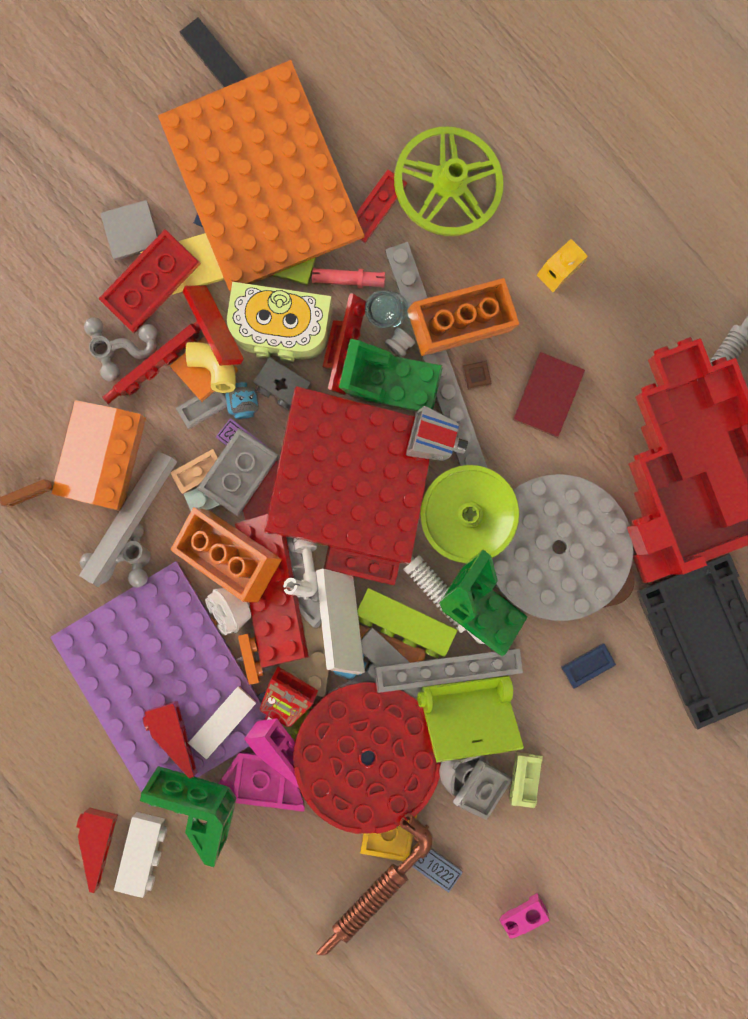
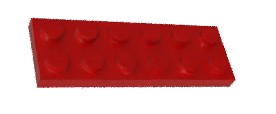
(276, 614)

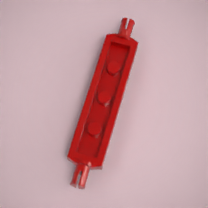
(149, 368)

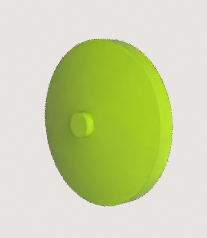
(469, 513)

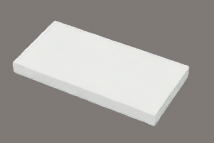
(340, 622)

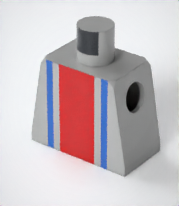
(434, 436)

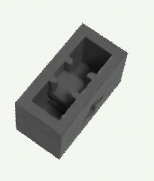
(276, 373)

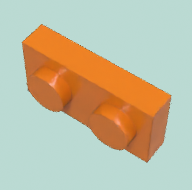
(248, 648)

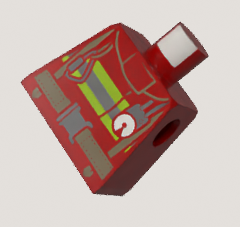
(287, 698)

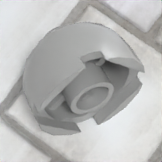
(455, 772)

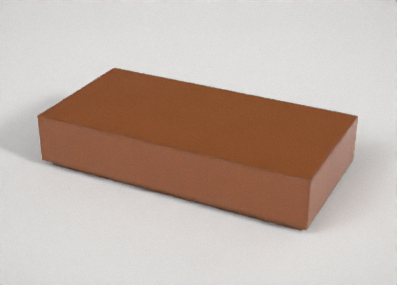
(26, 493)

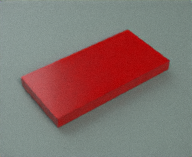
(149, 281)

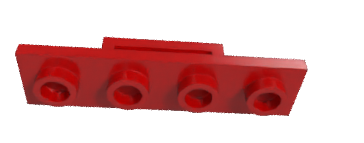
(339, 340)

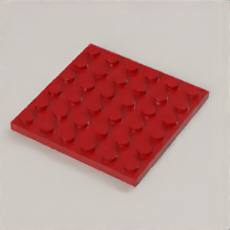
(348, 477)

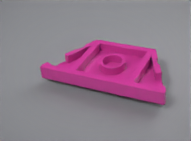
(260, 784)

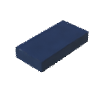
(588, 665)

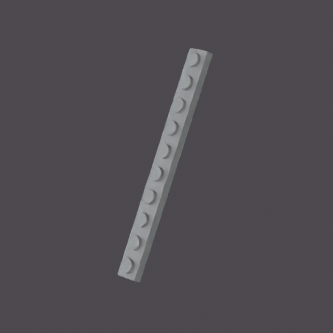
(448, 393)

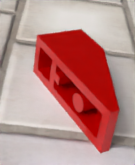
(170, 733)
(94, 842)

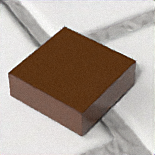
(477, 375)

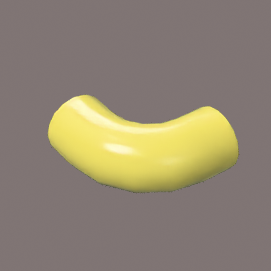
(222, 377)

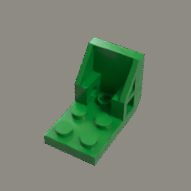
(389, 380)
(479, 608)
(198, 800)

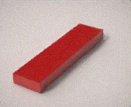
(213, 325)

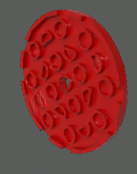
(330, 765)

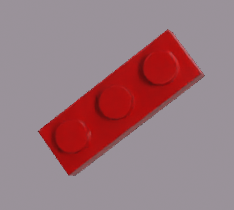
(377, 204)
(361, 565)

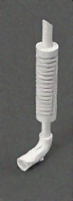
(431, 585)
(308, 586)

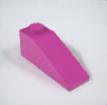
(273, 746)

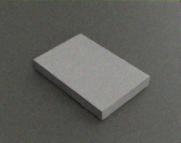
(238, 472)

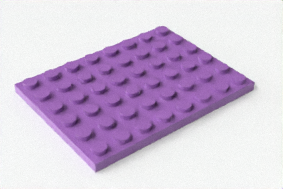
(153, 651)

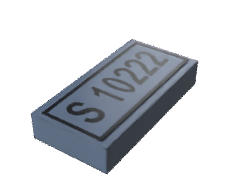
(438, 870)

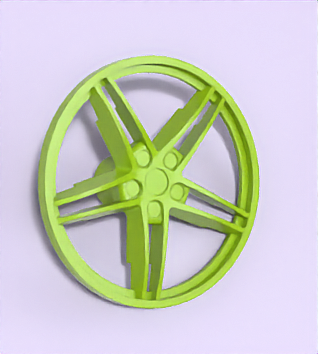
(449, 180)

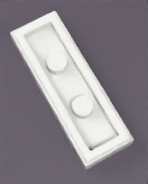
(222, 722)

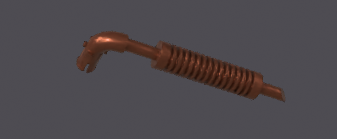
(382, 890)

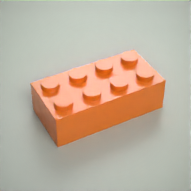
(462, 316)
(225, 555)

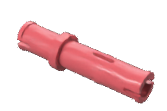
(346, 277)

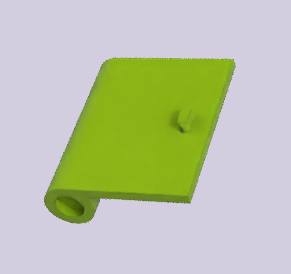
(468, 714)

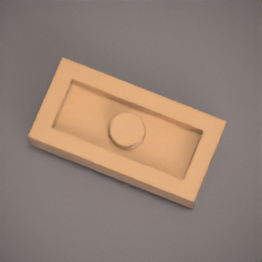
(192, 473)

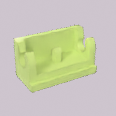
(525, 780)

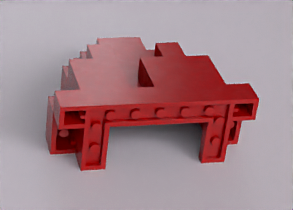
(696, 462)

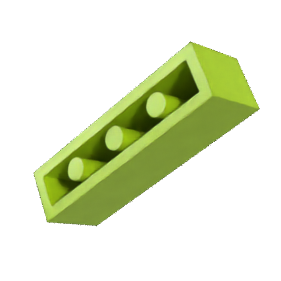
(406, 622)

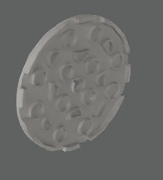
(595, 554)

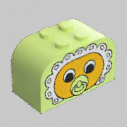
(279, 321)

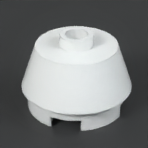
(228, 610)

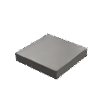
(129, 229)
(482, 790)

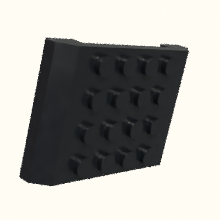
(703, 638)

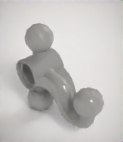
(109, 370)
(137, 576)

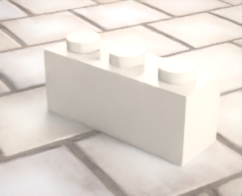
(140, 855)

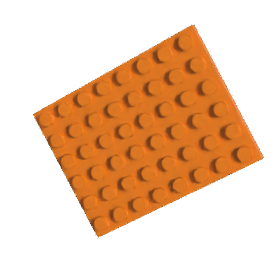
(261, 175)

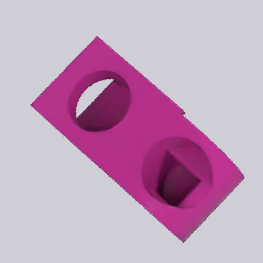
(525, 917)

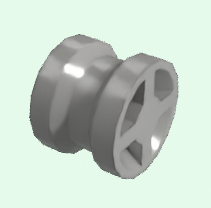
(400, 342)

